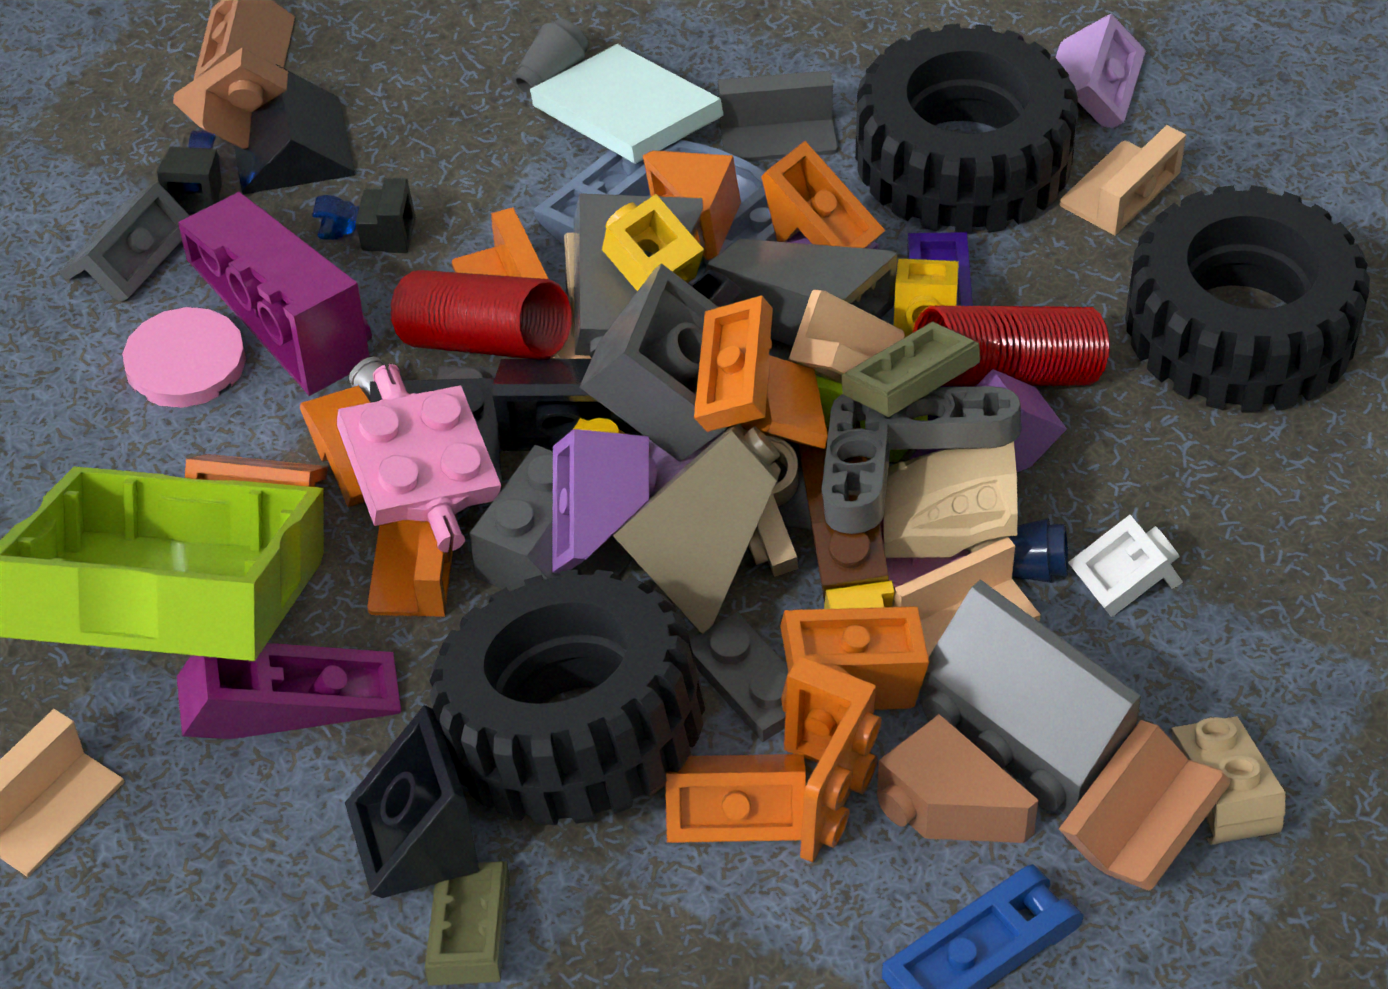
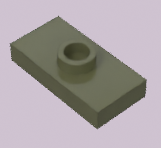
(910, 369)
(468, 927)

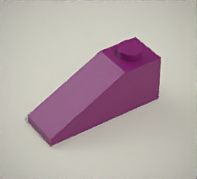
(285, 690)

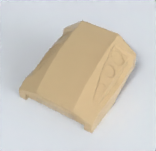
(950, 502)

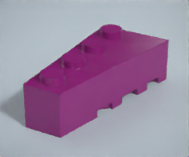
(280, 290)

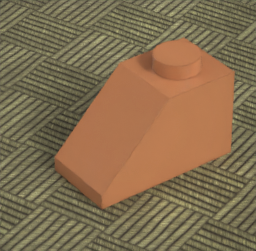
(953, 789)

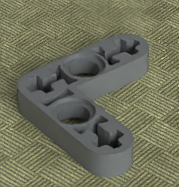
(967, 420)

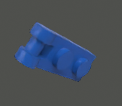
(986, 937)

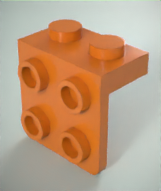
(835, 726)

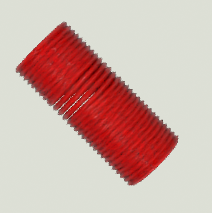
(482, 314)
(1028, 342)

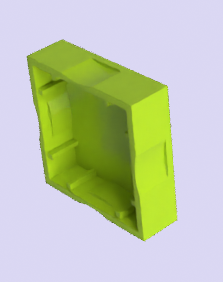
(160, 562)

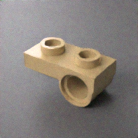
(770, 538)
(1254, 799)

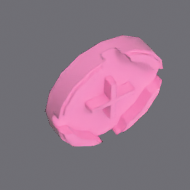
(184, 357)

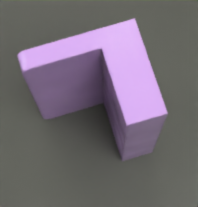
(1104, 68)

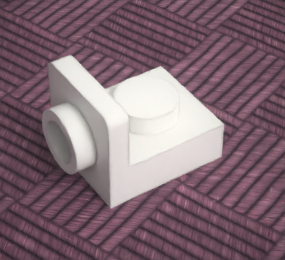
(1126, 564)

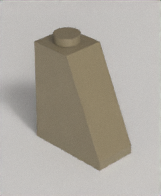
(703, 521)

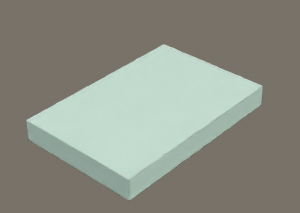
(626, 103)

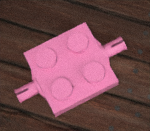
(418, 456)

